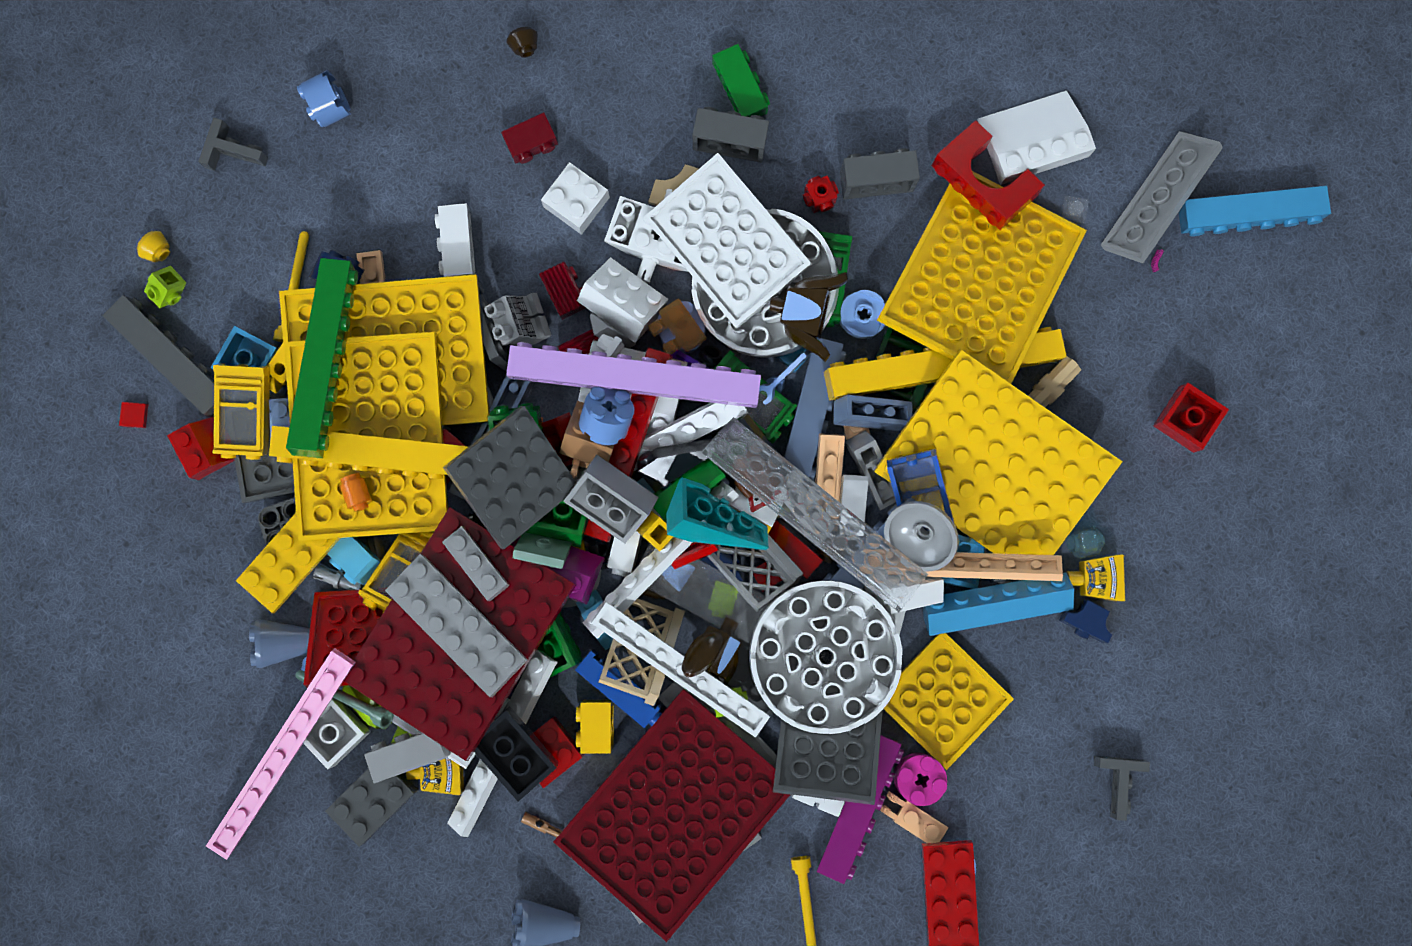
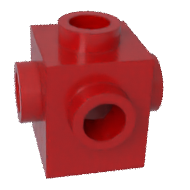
(819, 201)

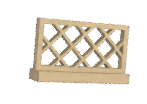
(655, 678)

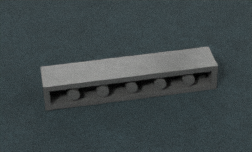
(163, 352)

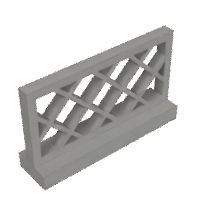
(775, 559)

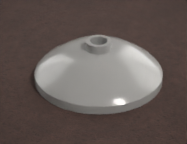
(927, 549)

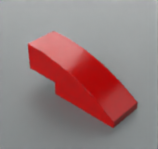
(796, 550)

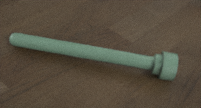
(379, 715)

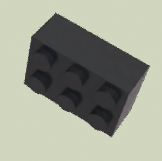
(515, 754)

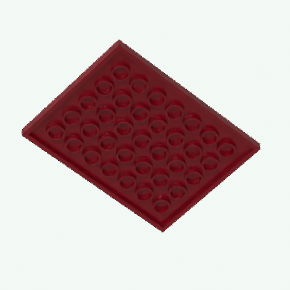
(420, 681)
(673, 815)

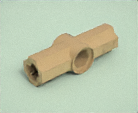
(1053, 384)

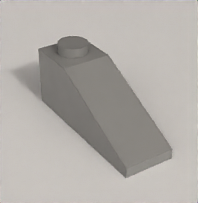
(866, 457)

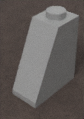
(854, 494)

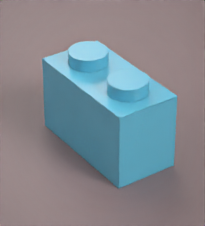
(354, 559)

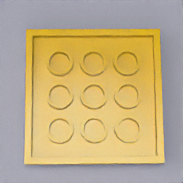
(946, 700)

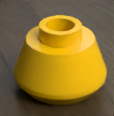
(153, 247)

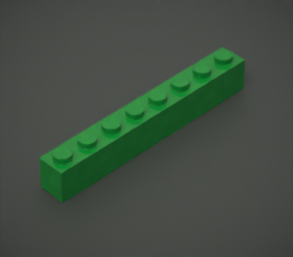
(321, 359)

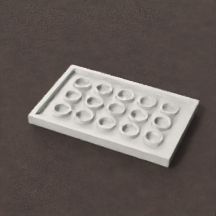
(727, 240)

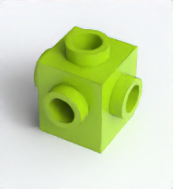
(165, 287)

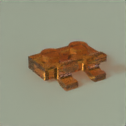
(681, 325)

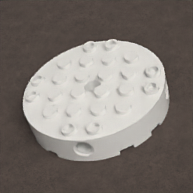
(763, 333)
(862, 665)

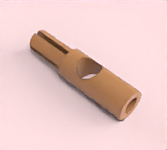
(531, 820)

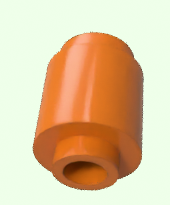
(355, 492)

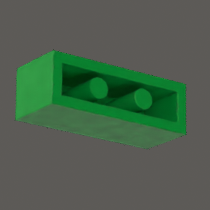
(740, 82)

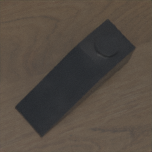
(670, 462)

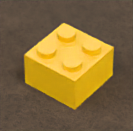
(596, 726)

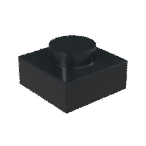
(601, 550)

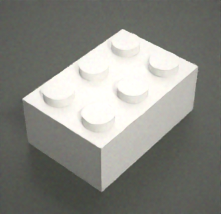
(622, 299)

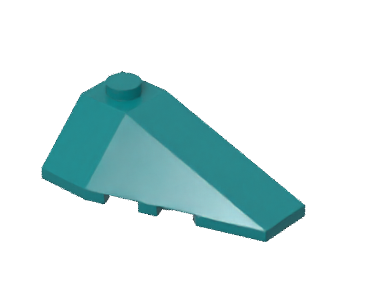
(704, 518)

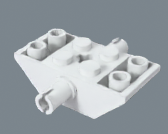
(636, 237)

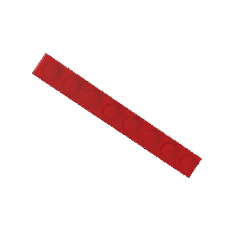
(628, 449)

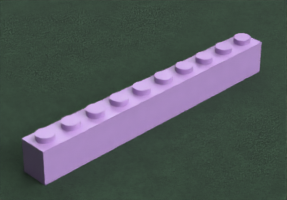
(633, 376)

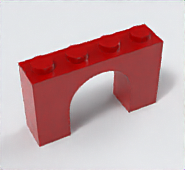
(996, 204)

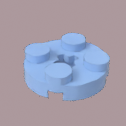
(851, 320)

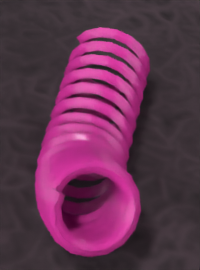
(1157, 259)

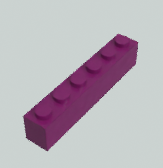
(857, 820)

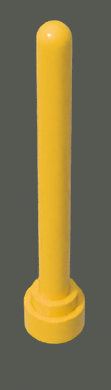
(295, 275)
(801, 866)

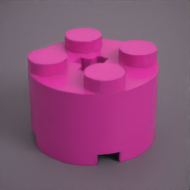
(934, 781)

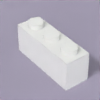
(455, 240)

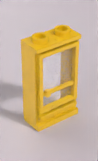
(241, 410)
(396, 560)

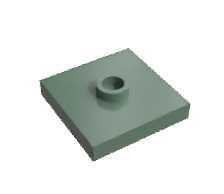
(542, 550)

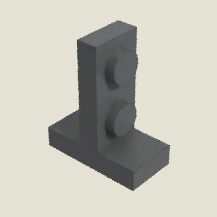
(218, 143)
(1121, 781)

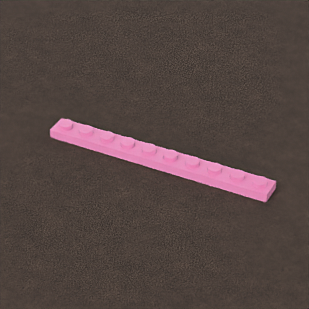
(281, 753)

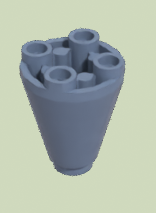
(276, 642)
(542, 924)

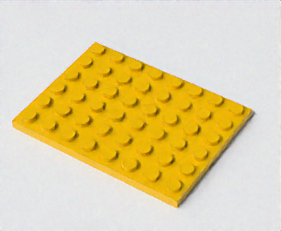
(980, 283)
(417, 306)
(385, 392)
(1006, 461)

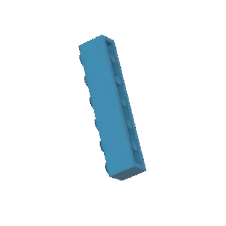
(1254, 209)
(998, 604)

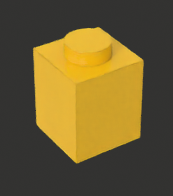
(654, 531)

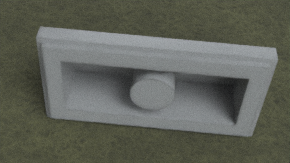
(601, 327)

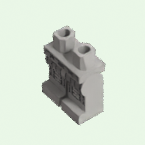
(516, 319)

